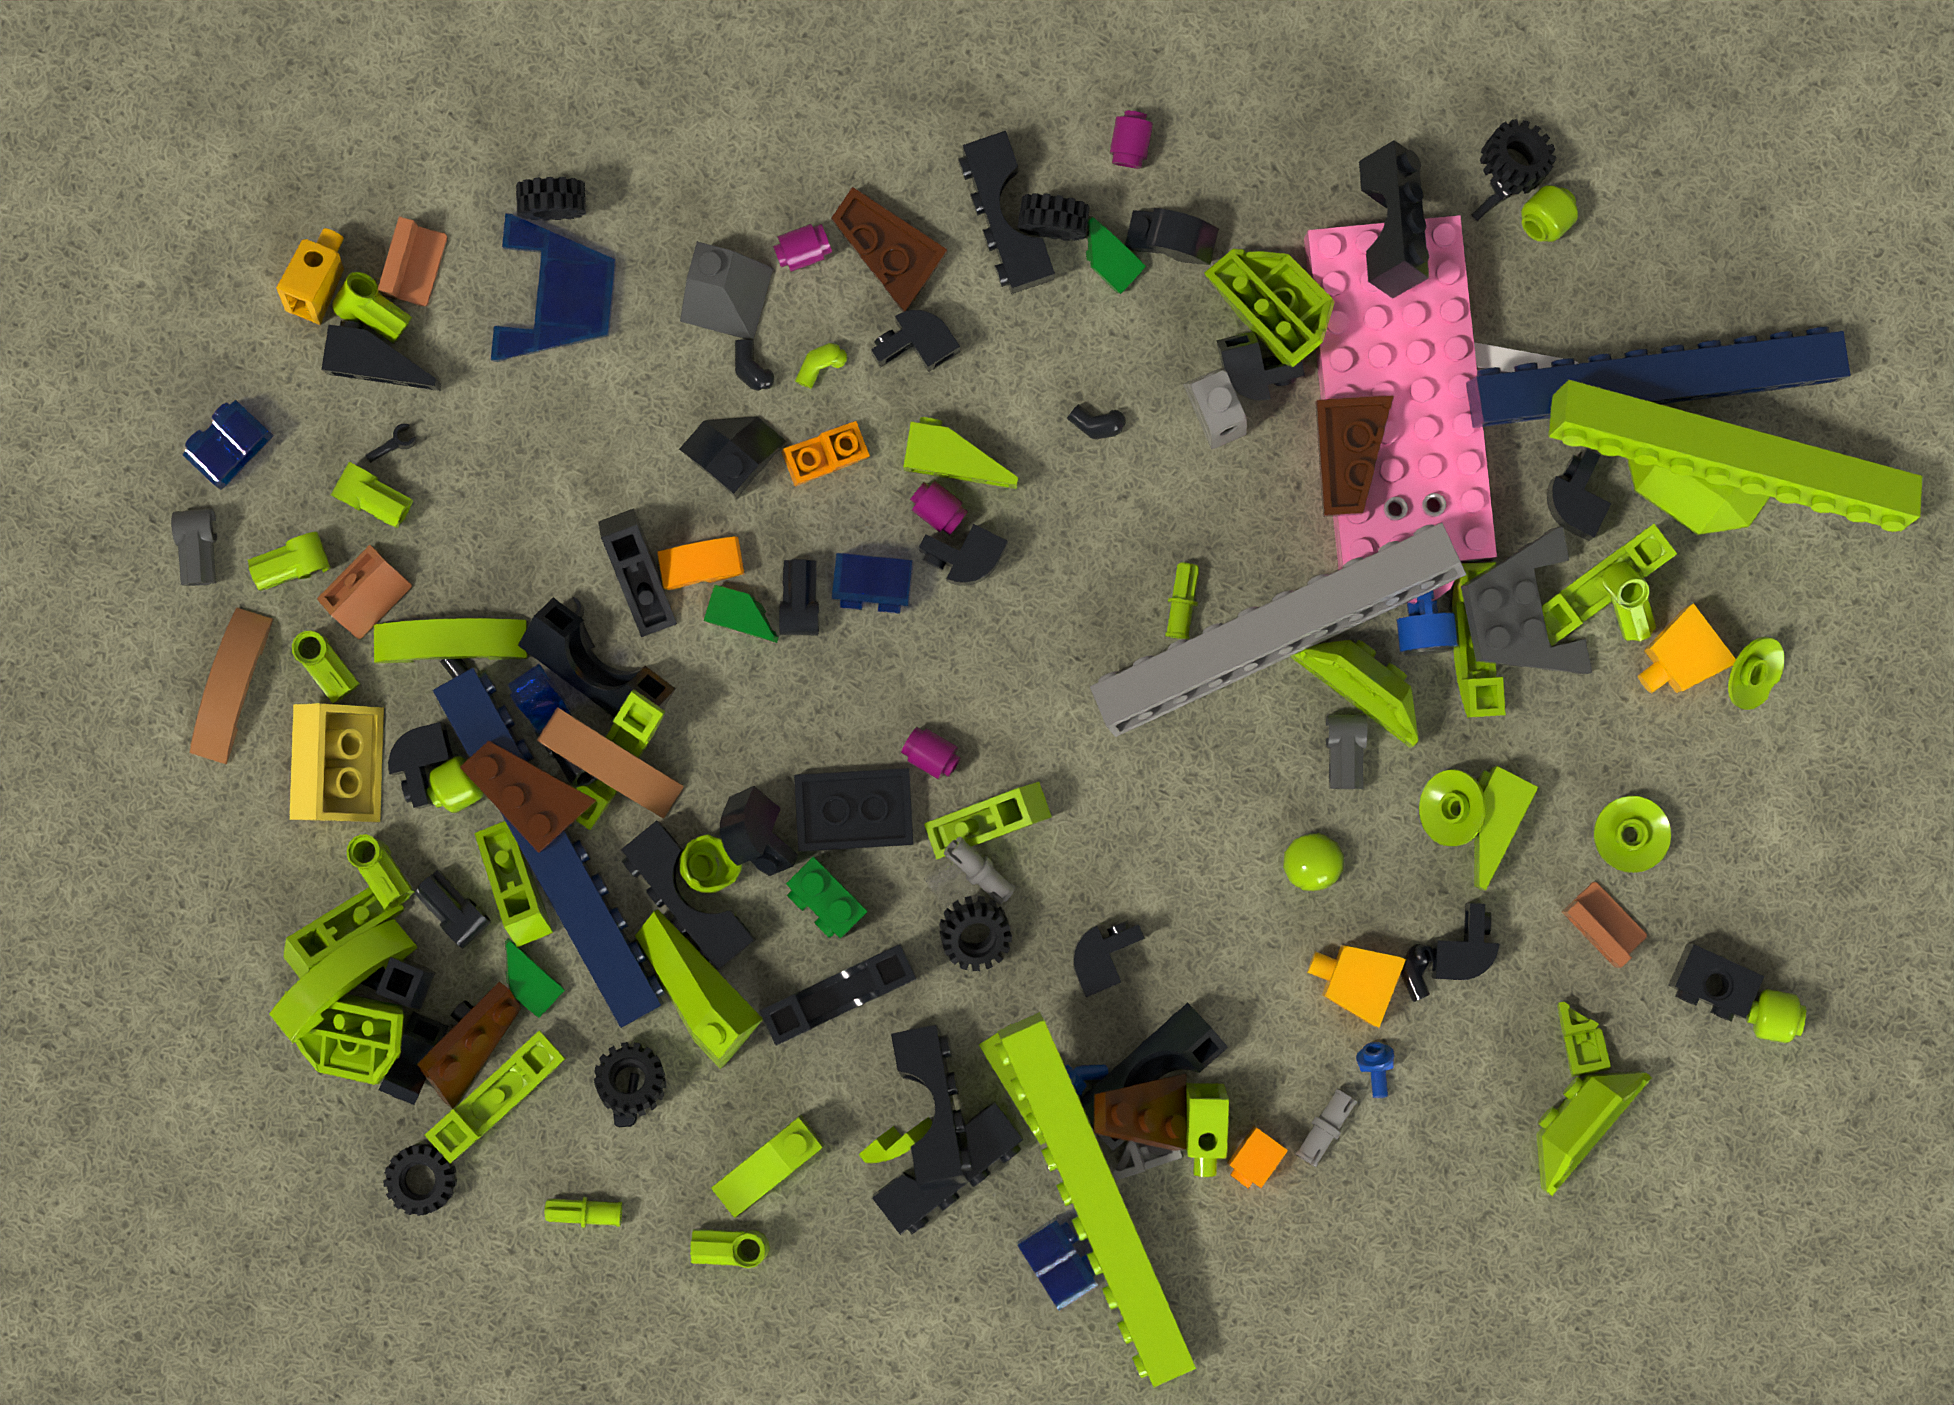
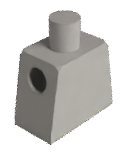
(1217, 407)

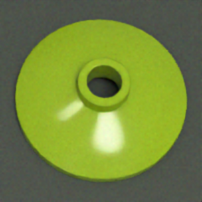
(1756, 673)
(1440, 808)
(1651, 828)

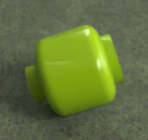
(1549, 213)
(452, 786)
(1777, 1016)

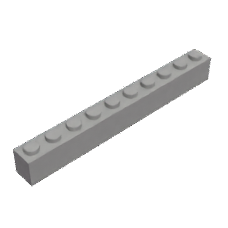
(1277, 629)

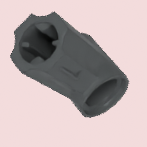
(195, 539)
(1346, 747)

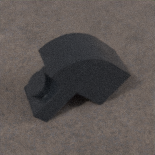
(1172, 234)
(919, 331)
(1251, 373)
(1571, 504)
(972, 563)
(415, 752)
(748, 834)
(1469, 957)
(1093, 959)
(402, 982)
(405, 1077)

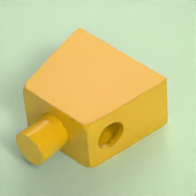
(312, 277)
(1685, 653)
(1358, 980)

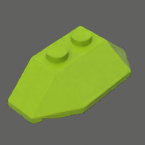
(1274, 301)
(1694, 501)
(1365, 683)
(355, 1039)
(1581, 1121)

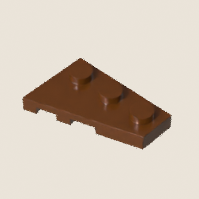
(888, 246)
(1348, 450)
(526, 795)
(468, 1045)
(1145, 1113)

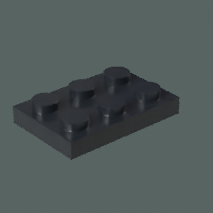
(853, 809)

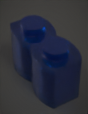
(226, 444)
(872, 581)
(1057, 1263)

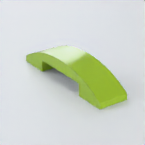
(1587, 593)
(449, 639)
(1477, 681)
(631, 731)
(337, 975)
(495, 1097)

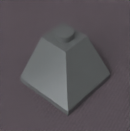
(725, 291)

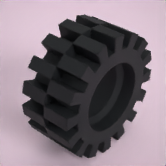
(1529, 144)
(550, 198)
(1053, 217)
(979, 952)
(630, 1057)
(400, 1192)

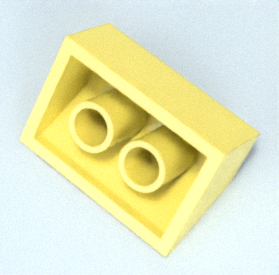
(336, 763)

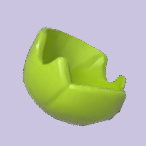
(1313, 862)
(695, 866)

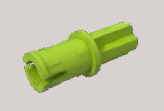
(1182, 601)
(583, 1212)

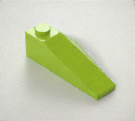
(703, 998)

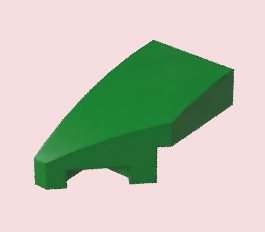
(1111, 257)
(739, 613)
(529, 981)

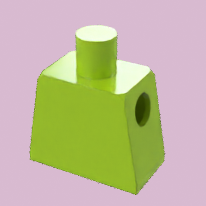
(1206, 1113)

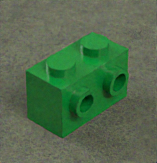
(832, 903)

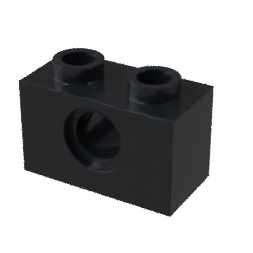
(1738, 983)

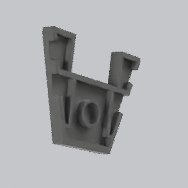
(1508, 613)

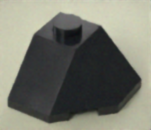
(733, 450)

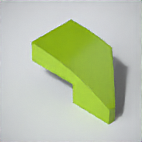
(1583, 1042)
(892, 1144)

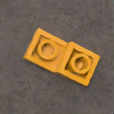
(825, 453)
(700, 562)

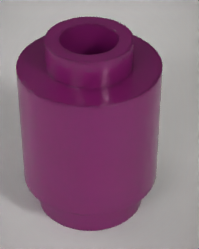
(1131, 139)
(802, 247)
(938, 507)
(931, 753)

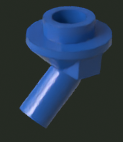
(1376, 1058)
(1085, 1072)

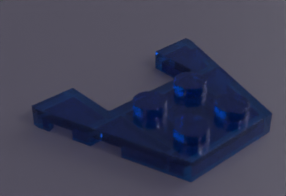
(571, 293)

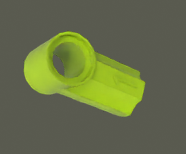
(360, 301)
(365, 492)
(295, 560)
(1629, 601)
(326, 668)
(381, 872)
(724, 1247)

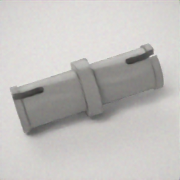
(979, 870)
(1326, 1128)

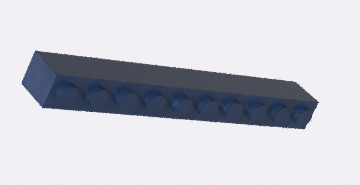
(1665, 377)
(561, 865)

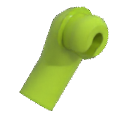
(818, 359)

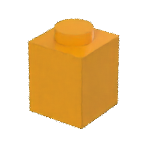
(1256, 1158)

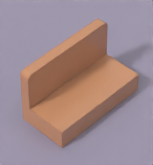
(412, 263)
(364, 592)
(1605, 924)

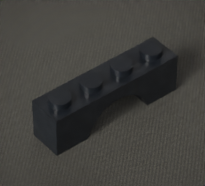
(1399, 253)
(1021, 257)
(559, 643)
(656, 858)
(838, 994)
(1179, 1044)
(988, 1138)
(939, 1155)

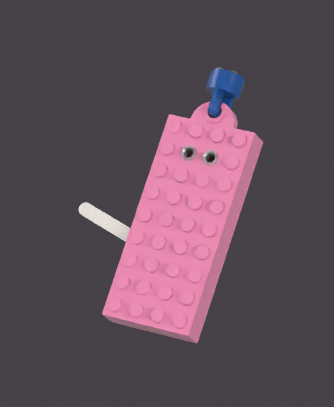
(1422, 354)

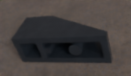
(362, 356)
(636, 572)

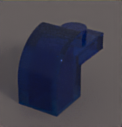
(537, 696)

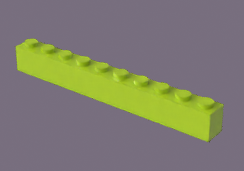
(1735, 456)
(1096, 1199)

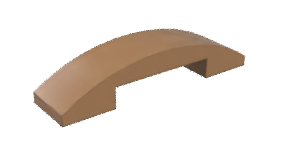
(228, 685)
(610, 763)

